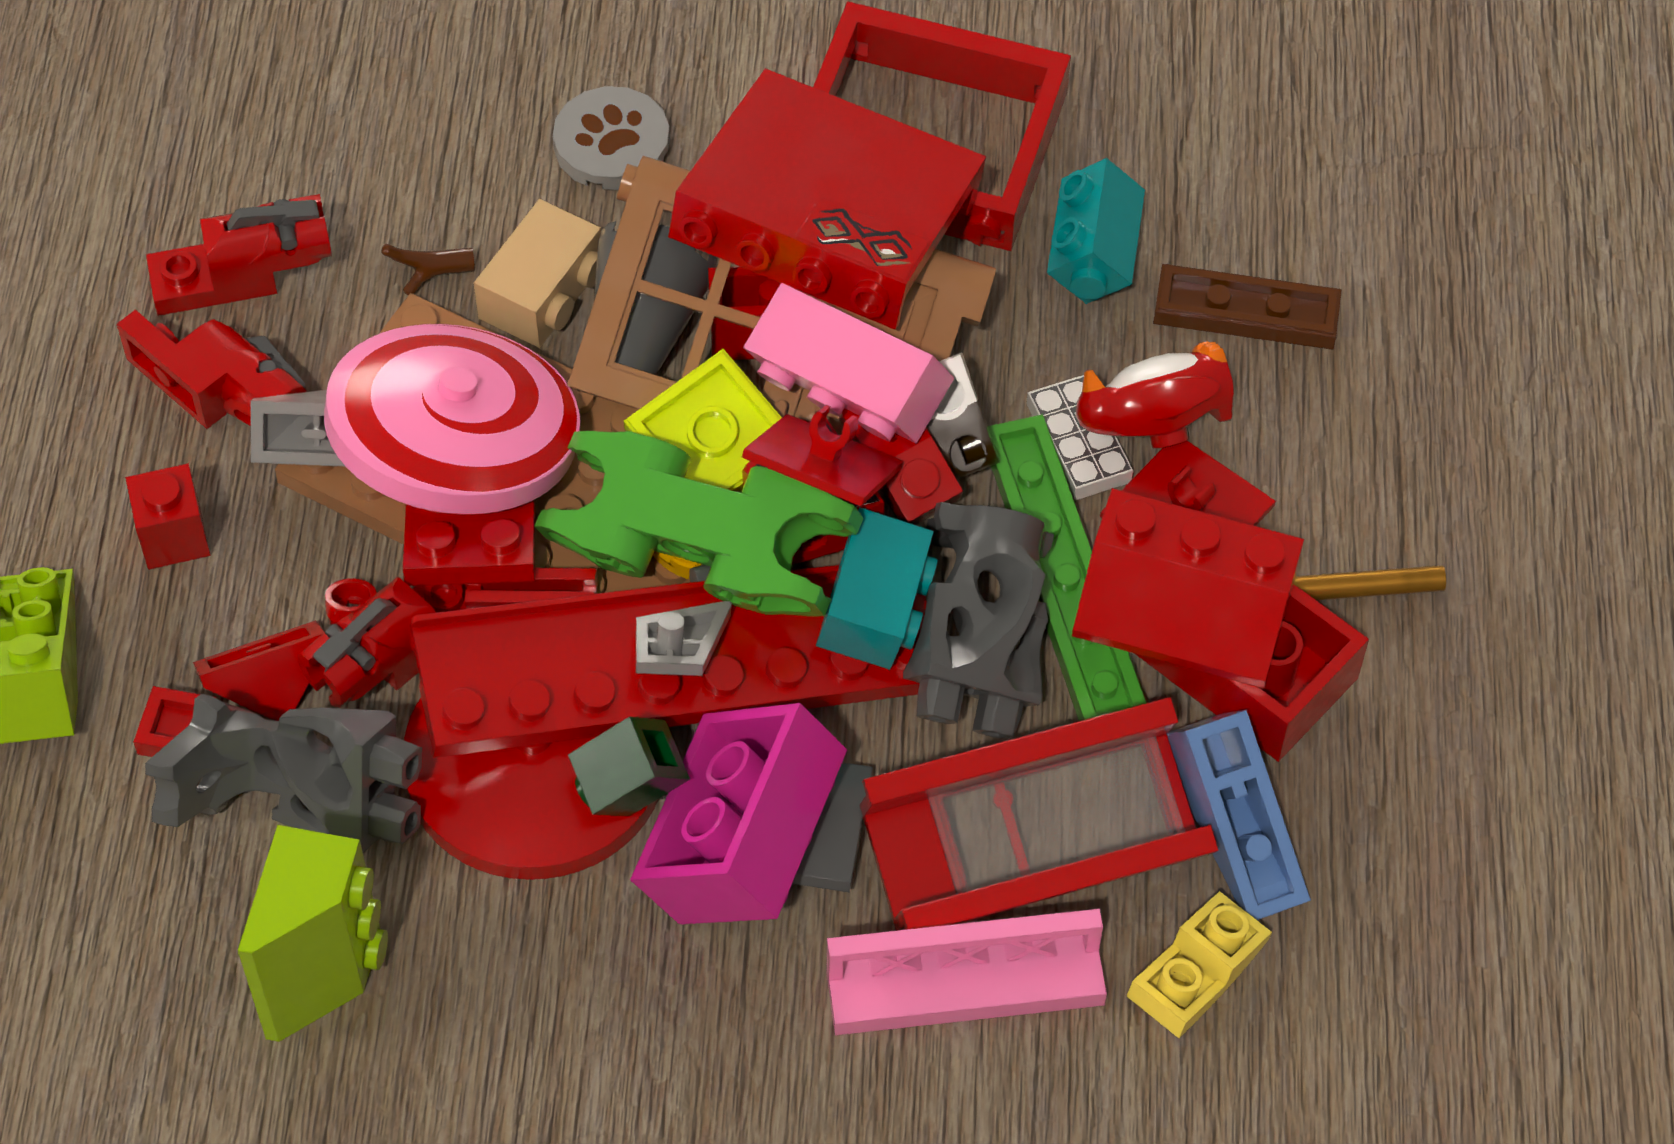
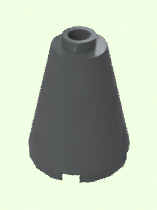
(653, 322)

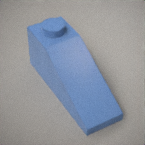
(1234, 795)

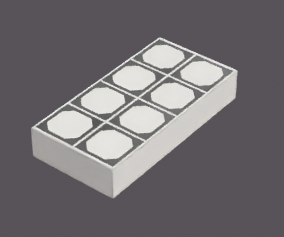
(1088, 459)

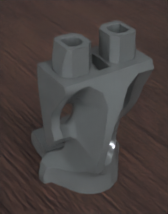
(982, 656)
(320, 787)

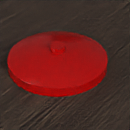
(514, 809)

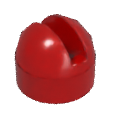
(346, 592)

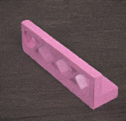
(965, 971)

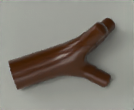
(430, 263)

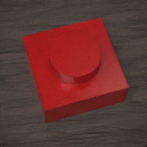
(163, 719)

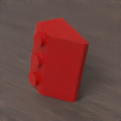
(1187, 587)

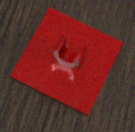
(823, 458)
(1198, 482)

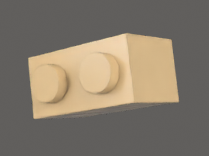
(538, 274)

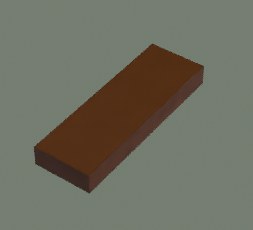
(1247, 306)

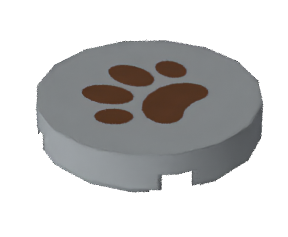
(606, 131)

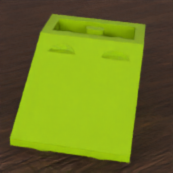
(38, 655)

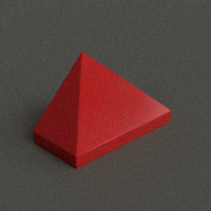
(262, 672)

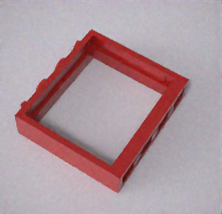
(972, 62)

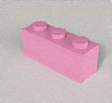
(847, 365)

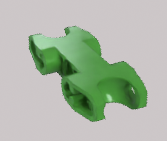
(740, 535)

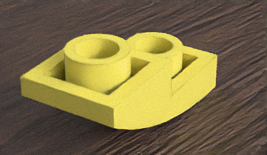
(1199, 964)

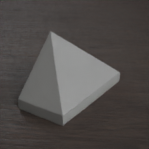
(291, 430)

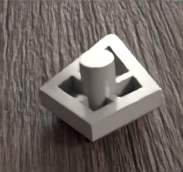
(680, 639)

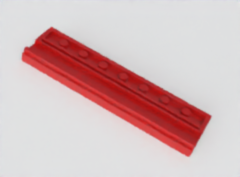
(571, 667)

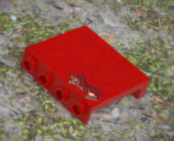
(825, 196)

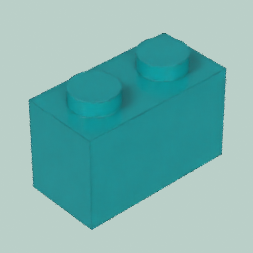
(877, 589)

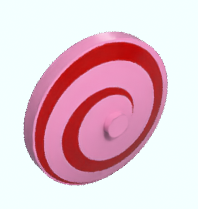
(451, 418)

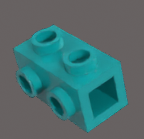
(1096, 231)

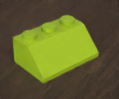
(310, 930)

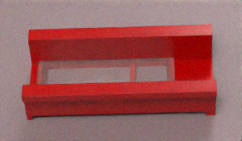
(1031, 818)

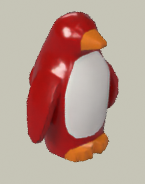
(1159, 396)

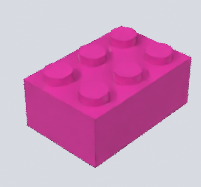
(743, 818)

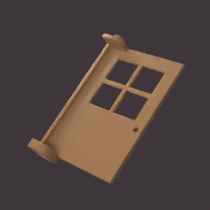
(940, 299)

